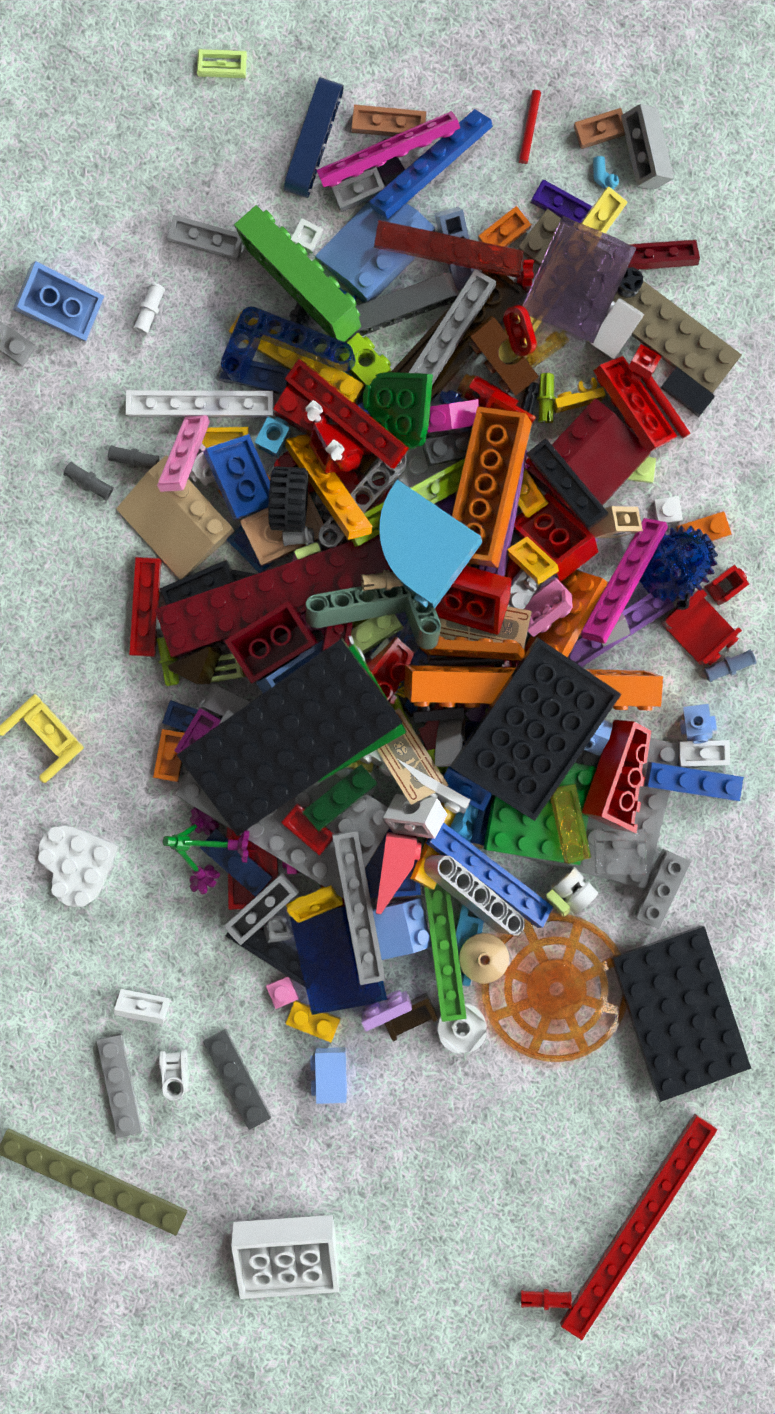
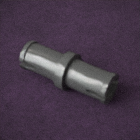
(132, 457)
(88, 481)

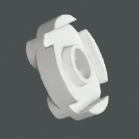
(464, 1041)

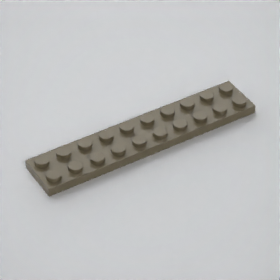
(664, 326)

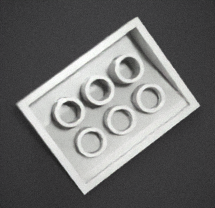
(285, 1256)

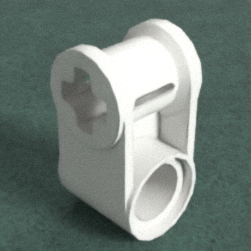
(174, 1068)

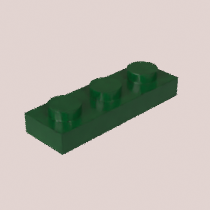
(339, 798)

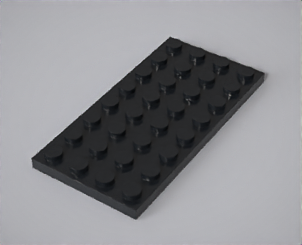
(290, 737)

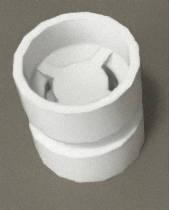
(580, 896)

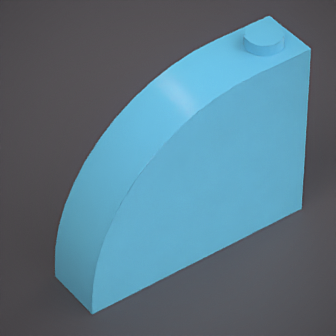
(424, 544)

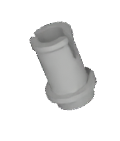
(294, 538)

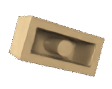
(619, 523)

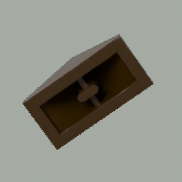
(198, 666)

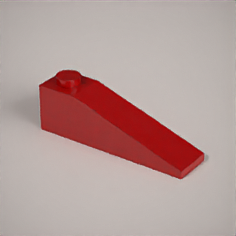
(389, 667)

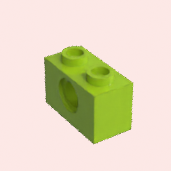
(362, 349)

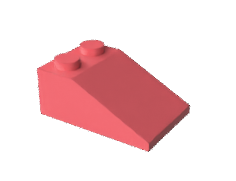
(397, 863)

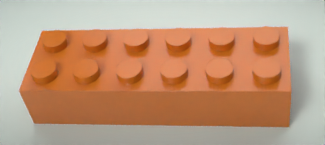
(491, 479)

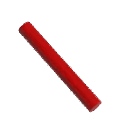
(529, 126)
(666, 407)

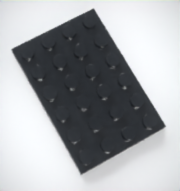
(535, 729)
(681, 1013)

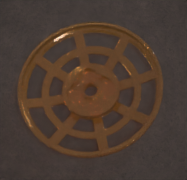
(556, 1006)

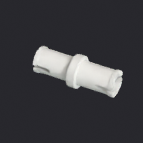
(149, 308)

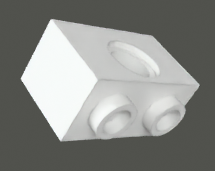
(418, 819)

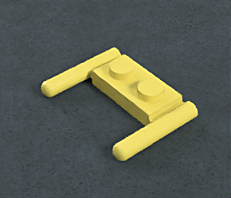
(49, 729)

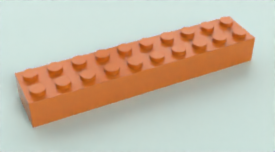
(483, 684)

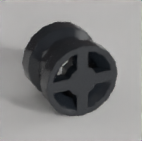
(633, 278)

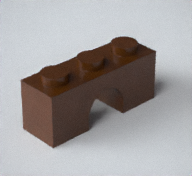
(487, 339)

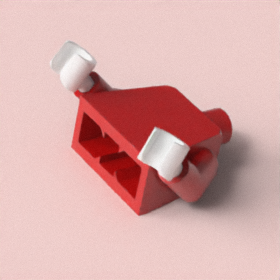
(332, 444)

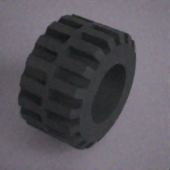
(288, 499)

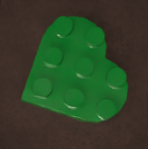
(401, 405)

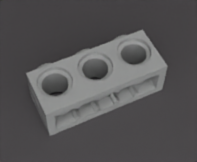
(661, 888)

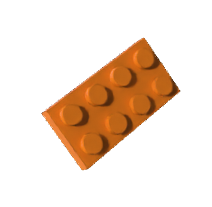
(564, 632)

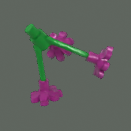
(181, 842)

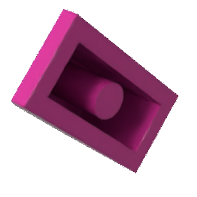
(452, 415)

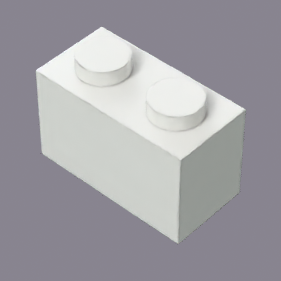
(617, 327)

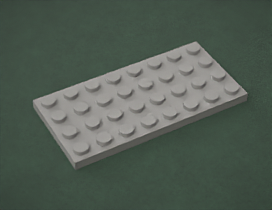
(271, 835)

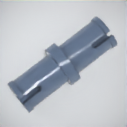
(730, 665)

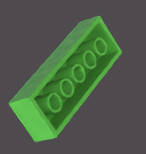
(298, 274)

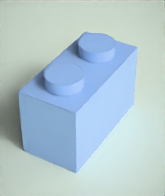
(330, 1075)

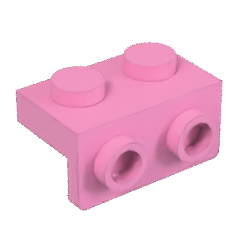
(548, 605)

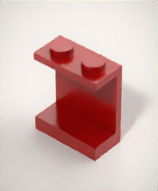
(701, 629)

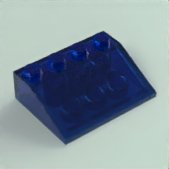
(330, 964)

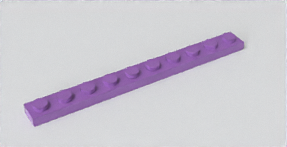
(585, 650)

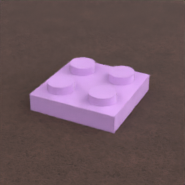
(382, 1012)

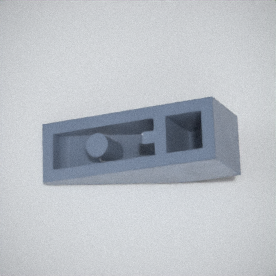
(453, 223)

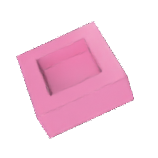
(282, 992)

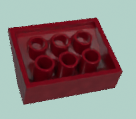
(598, 451)

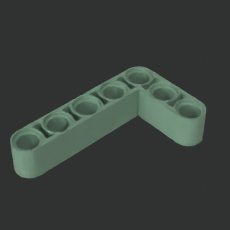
(357, 605)

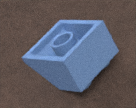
(402, 928)

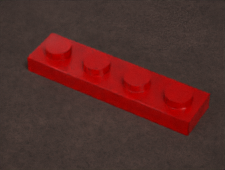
(145, 601)

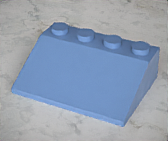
(355, 261)

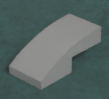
(449, 741)

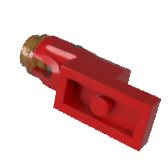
(489, 395)

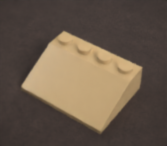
(175, 524)

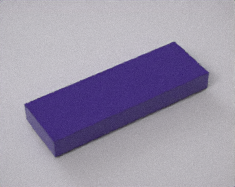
(560, 202)

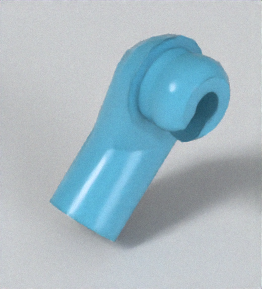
(601, 176)

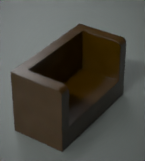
(421, 1012)

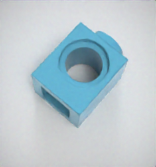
(273, 447)

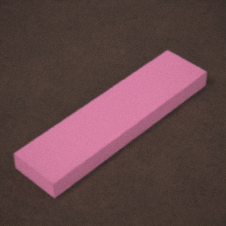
(183, 453)

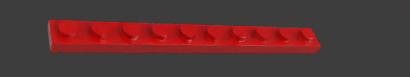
(638, 1226)

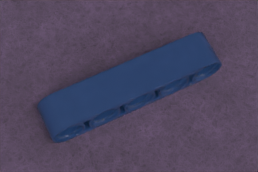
(313, 137)

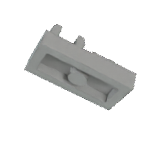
(522, 590)

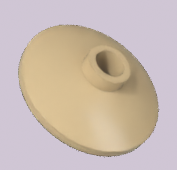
(482, 945)

